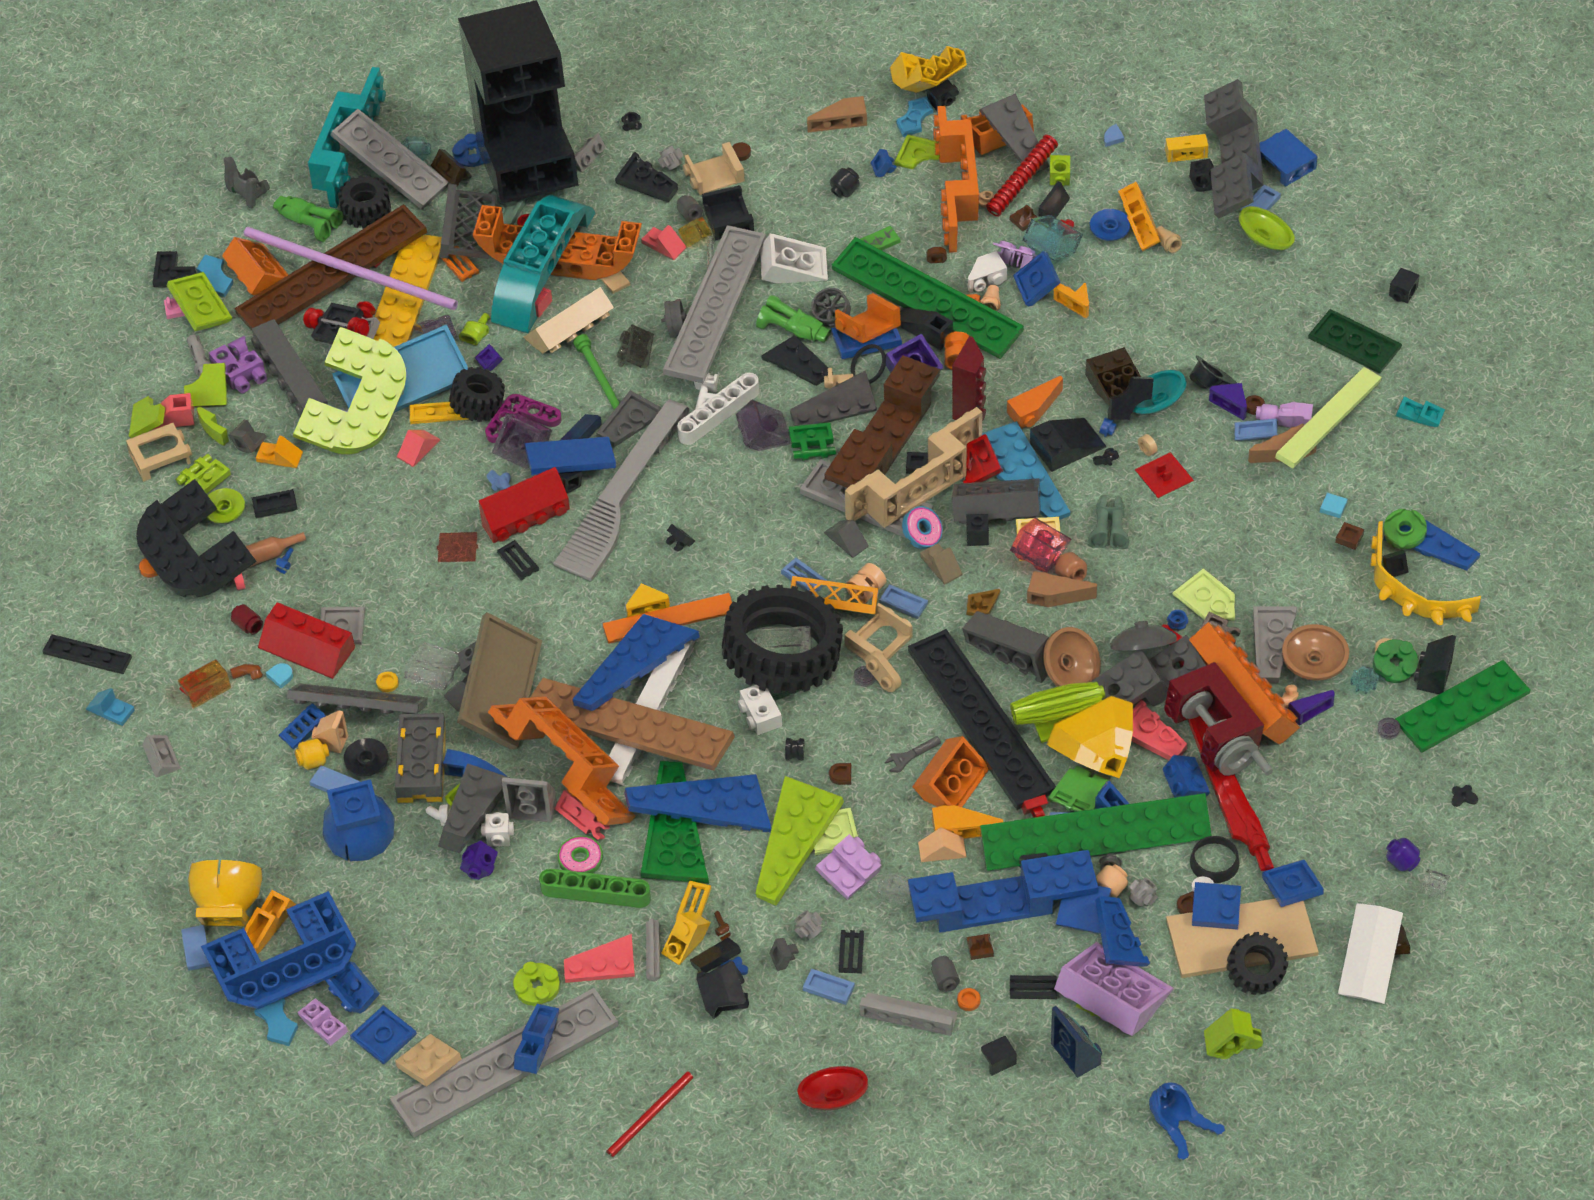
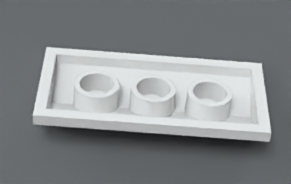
(1370, 953)

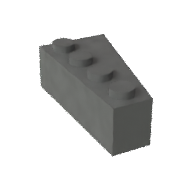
(474, 799)

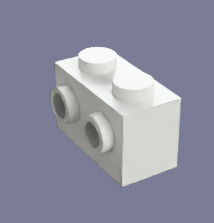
(760, 709)

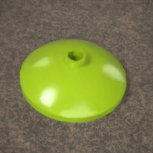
(1266, 228)

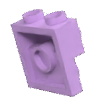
(849, 866)

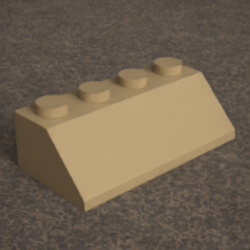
(569, 321)

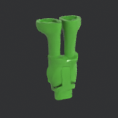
(300, 211)
(800, 324)

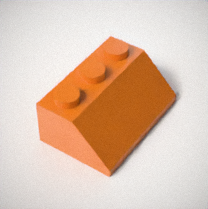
(253, 264)
(951, 774)

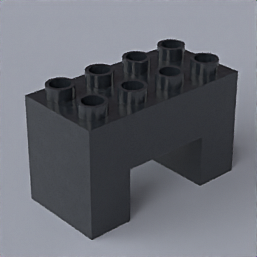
(515, 101)

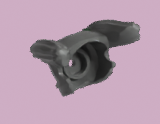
(244, 184)

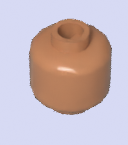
(1071, 566)

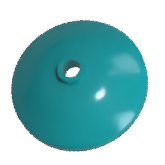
(1167, 389)

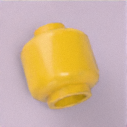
(311, 754)

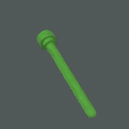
(583, 344)

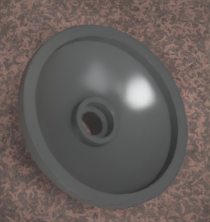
(1143, 637)

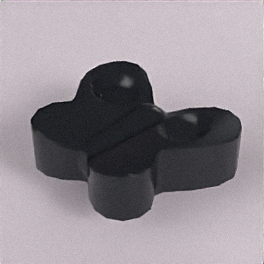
(1107, 458)
(1463, 795)

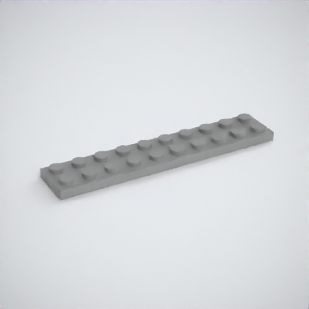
(714, 304)
(493, 1066)

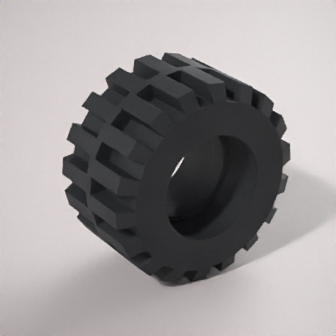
(359, 190)
(476, 394)
(1265, 946)

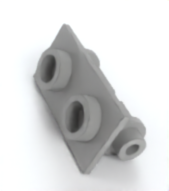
(589, 152)

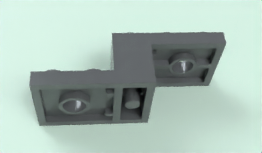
(1150, 677)

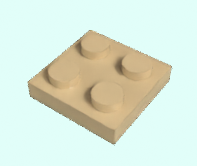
(428, 1060)

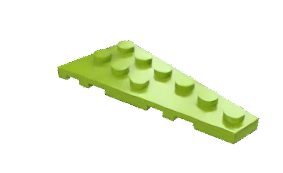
(798, 825)

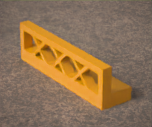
(842, 604)

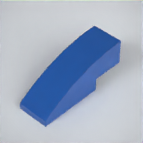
(456, 762)
(536, 1038)

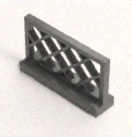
(450, 224)

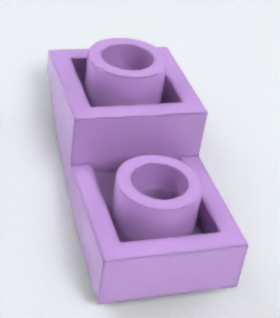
(322, 1021)

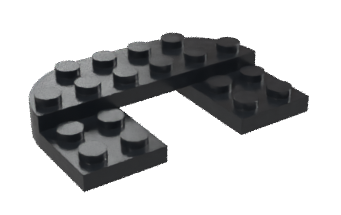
(173, 557)

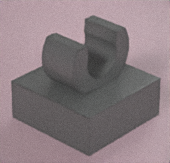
(782, 953)

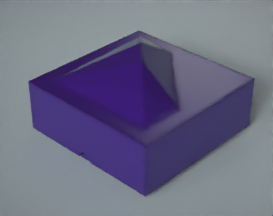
(489, 358)

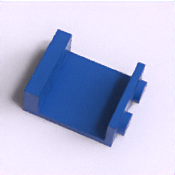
(1288, 156)

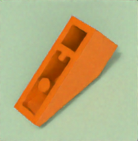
(1032, 404)

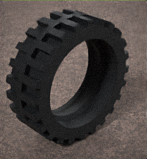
(775, 669)

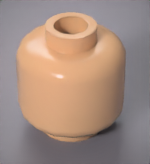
(1113, 878)

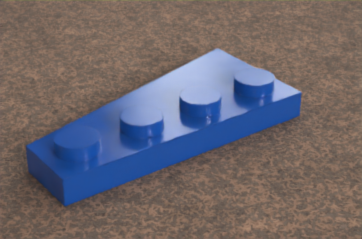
(1445, 547)

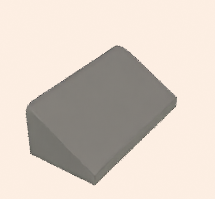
(160, 754)

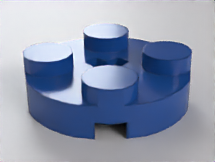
(461, 152)

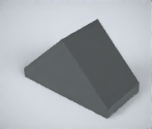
(848, 537)

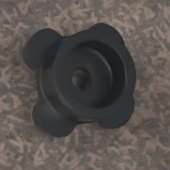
(631, 121)

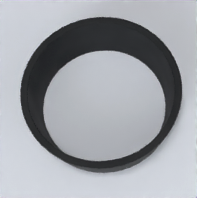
(1217, 877)

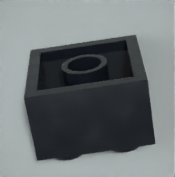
(1435, 665)

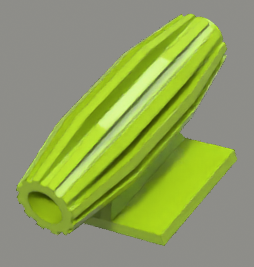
(1054, 705)

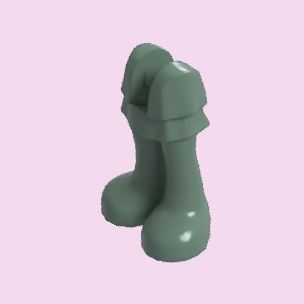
(1099, 536)

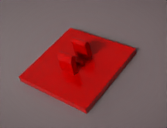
(1164, 475)

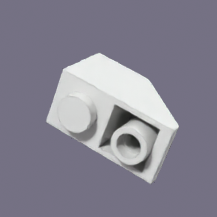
(987, 267)

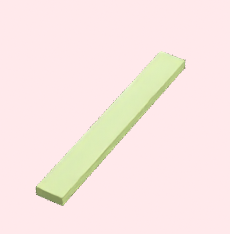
(1328, 417)

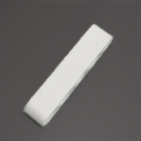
(718, 408)

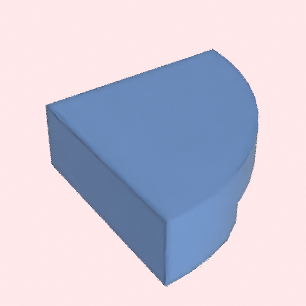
(1113, 136)

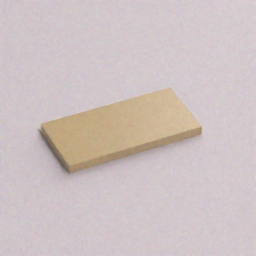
(1207, 948)

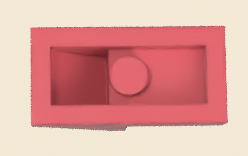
(664, 242)

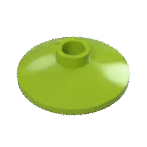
(227, 499)

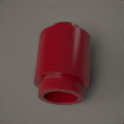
(246, 619)

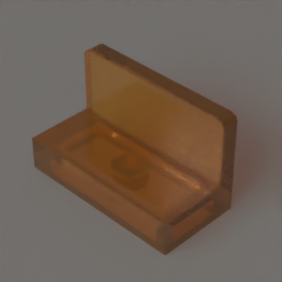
(205, 683)

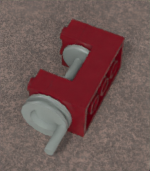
(1233, 727)

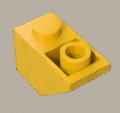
(685, 936)

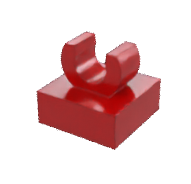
(1035, 806)

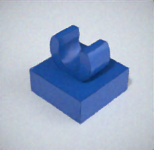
(882, 163)

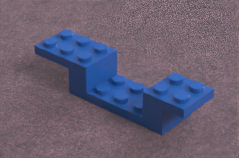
(1003, 899)

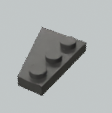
(628, 418)

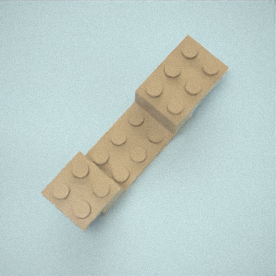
(945, 466)

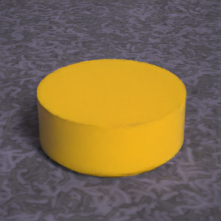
(387, 681)

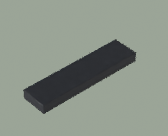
(87, 654)

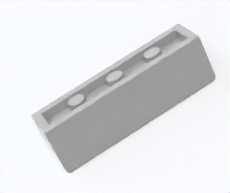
(908, 1013)

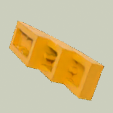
(1139, 216)

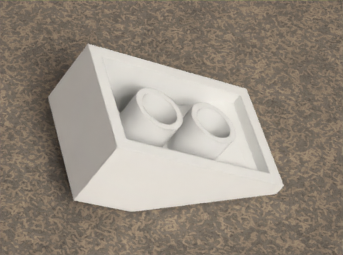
(792, 260)

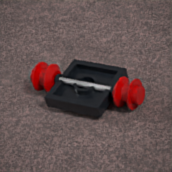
(336, 316)

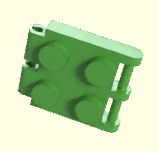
(1077, 790)

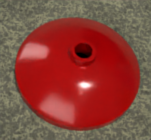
(833, 1088)

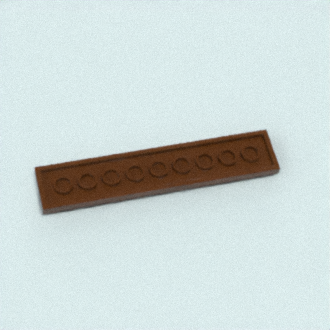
(317, 280)

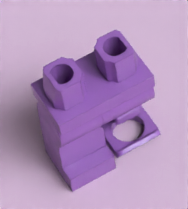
(242, 370)

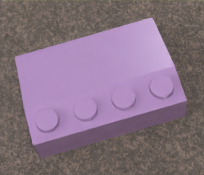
(1112, 990)

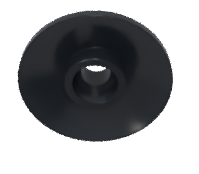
(365, 749)

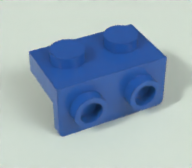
(1185, 776)
(353, 989)

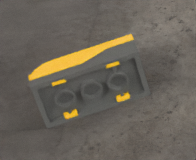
(420, 757)

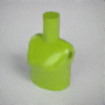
(475, 330)

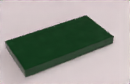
(1355, 341)

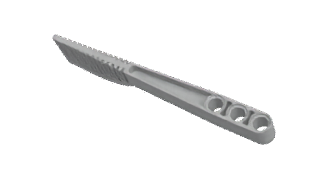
(601, 528)

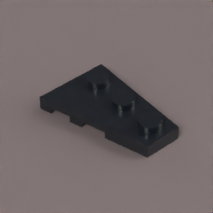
(646, 180)
(798, 359)

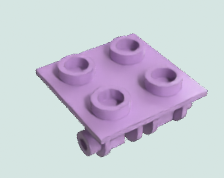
(1009, 250)

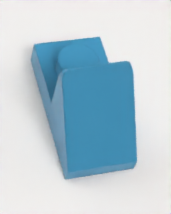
(110, 708)

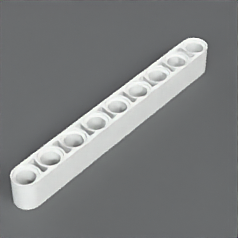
(655, 697)

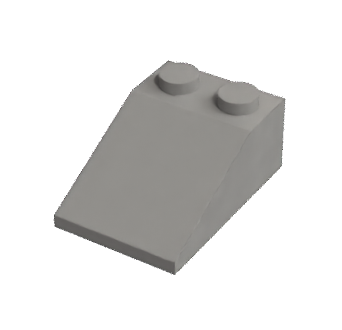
(529, 799)

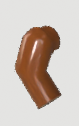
(245, 669)

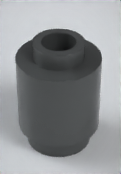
(689, 208)
(945, 973)

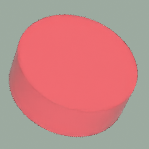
(239, 582)

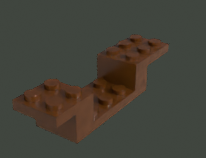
(904, 405)

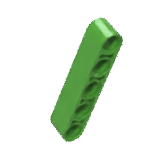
(586, 882)

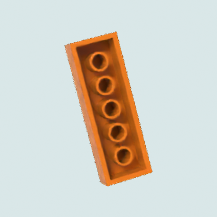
(1219, 647)

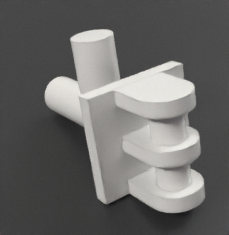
(709, 384)

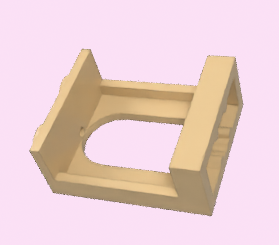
(143, 465)
(885, 617)

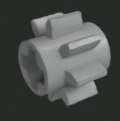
(670, 157)
(1143, 892)
(808, 924)

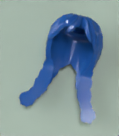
(1172, 1104)

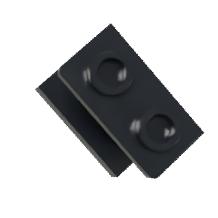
(726, 208)

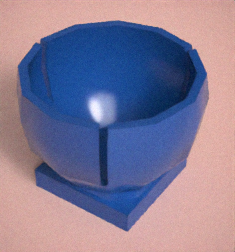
(358, 820)

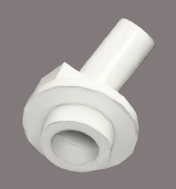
(440, 814)

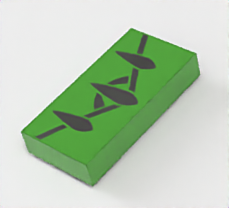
(883, 238)

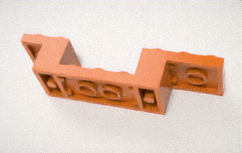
(959, 196)
(591, 766)

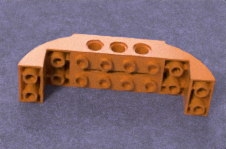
(584, 256)

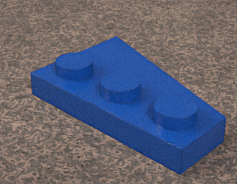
(1118, 940)

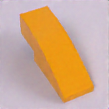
(268, 919)

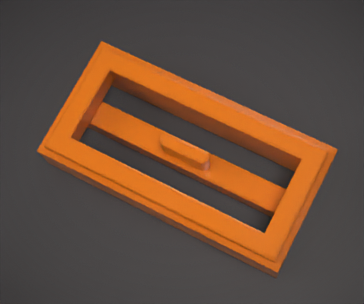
(467, 274)

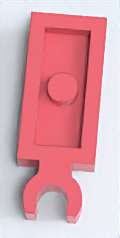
(582, 818)

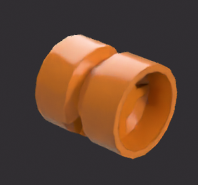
(953, 344)

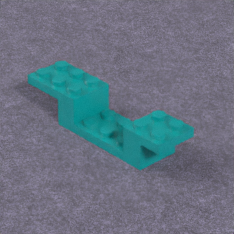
(328, 165)

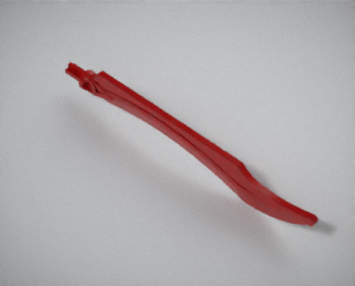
(1238, 813)

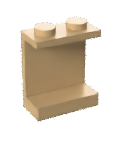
(715, 172)

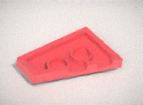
(1154, 734)
(603, 962)

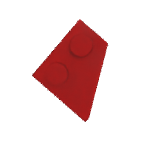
(981, 460)

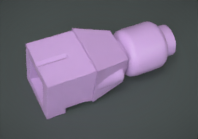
(1288, 415)

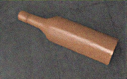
(272, 547)

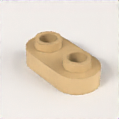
(883, 671)

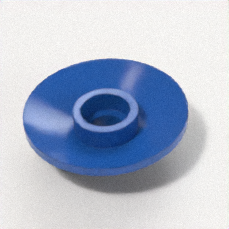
(1110, 224)

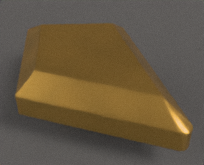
(982, 602)

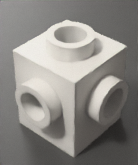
(497, 829)

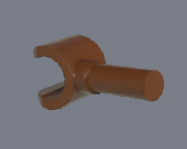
(723, 927)

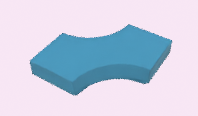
(911, 121)
(213, 270)
(280, 1027)

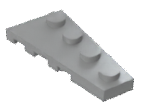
(1271, 628)

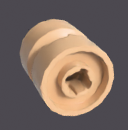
(867, 576)

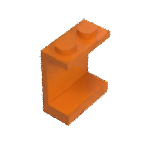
(877, 320)

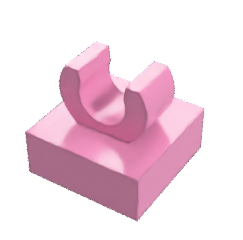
(172, 308)

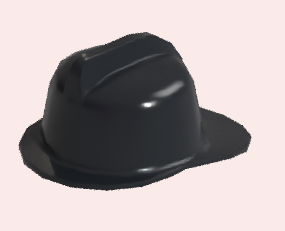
(1207, 375)

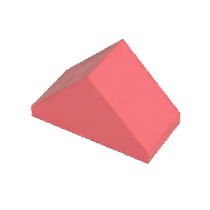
(416, 446)

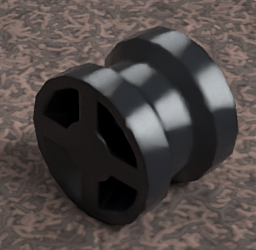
(794, 749)

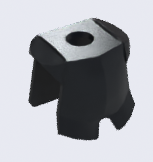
(722, 989)

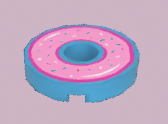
(932, 526)

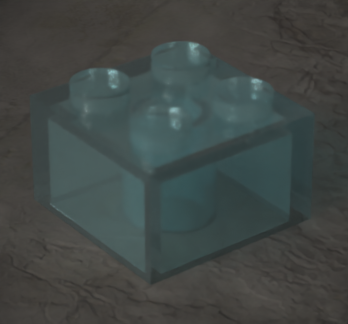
(1052, 236)

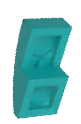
(1426, 414)

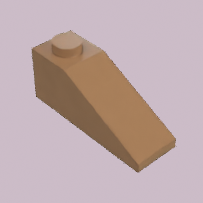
(842, 114)

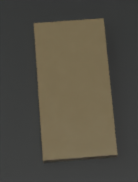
(498, 675)

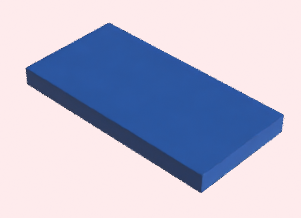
(570, 455)

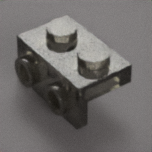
(635, 347)

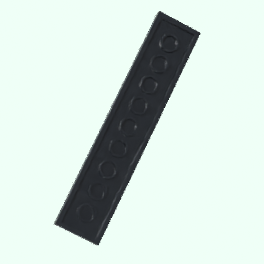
(981, 718)

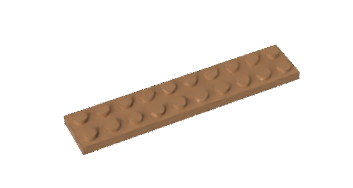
(642, 727)

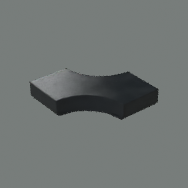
(1123, 404)

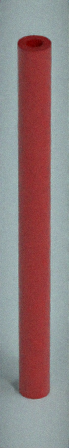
(650, 1113)

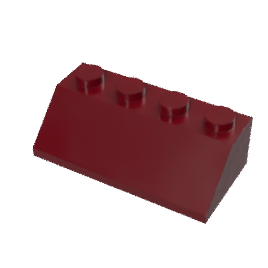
(968, 380)

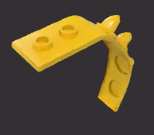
(1410, 600)

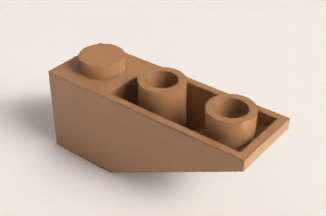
(1267, 450)
(1055, 590)

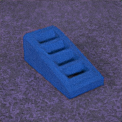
(305, 716)

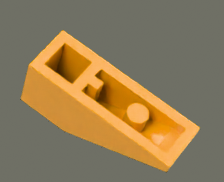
(961, 820)

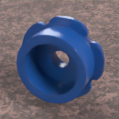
(1107, 427)
(1177, 615)

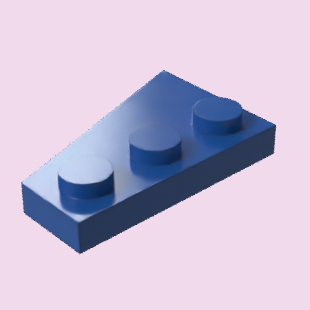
(849, 346)

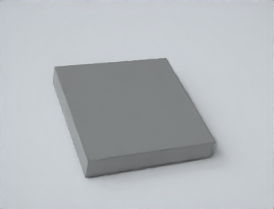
(346, 618)

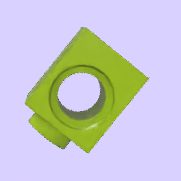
(1060, 169)

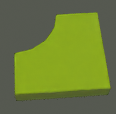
(915, 151)
(210, 386)
(145, 417)

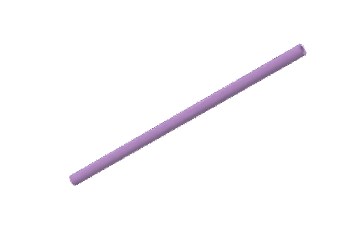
(351, 268)

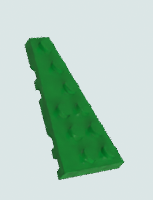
(673, 844)

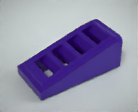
(1311, 706)

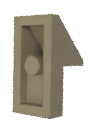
(942, 563)

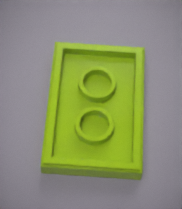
(199, 301)

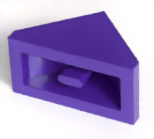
(1230, 398)

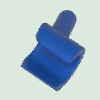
(283, 562)

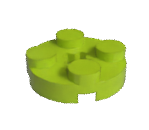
(541, 994)

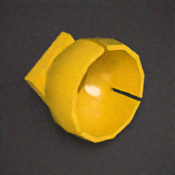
(226, 895)

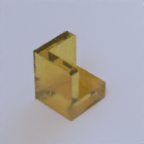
(694, 231)

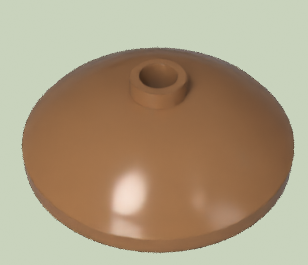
(1316, 643)
(1079, 656)

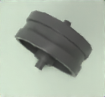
(829, 305)
(674, 317)

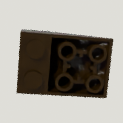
(1110, 373)

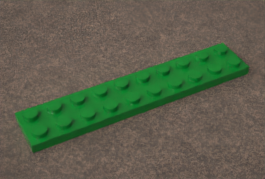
(920, 291)
(1097, 830)

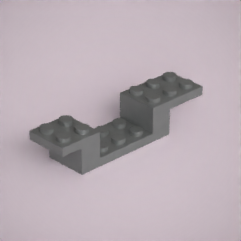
(1238, 134)

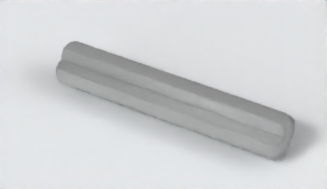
(652, 949)

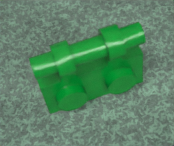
(811, 435)

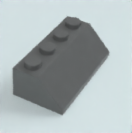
(997, 499)

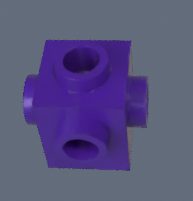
(478, 860)

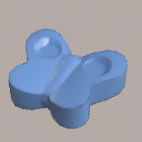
(497, 481)

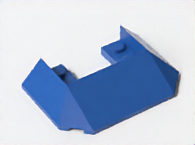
(322, 955)

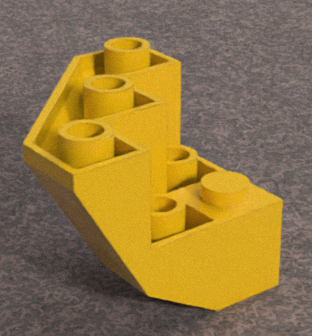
(919, 74)
(1097, 736)

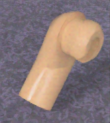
(1290, 695)

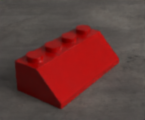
(523, 505)
(306, 640)

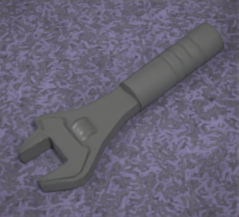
(902, 759)

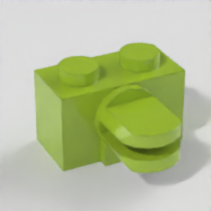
(1232, 1034)

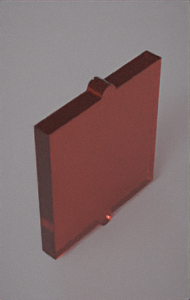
(457, 547)

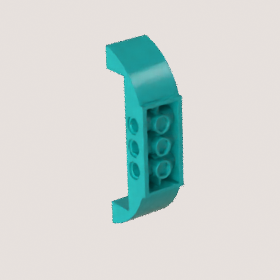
(534, 258)

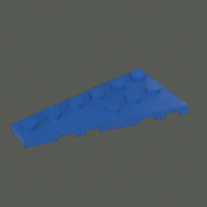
(635, 656)
(706, 801)

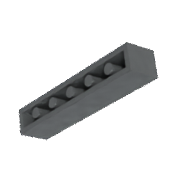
(286, 365)

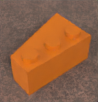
(984, 136)

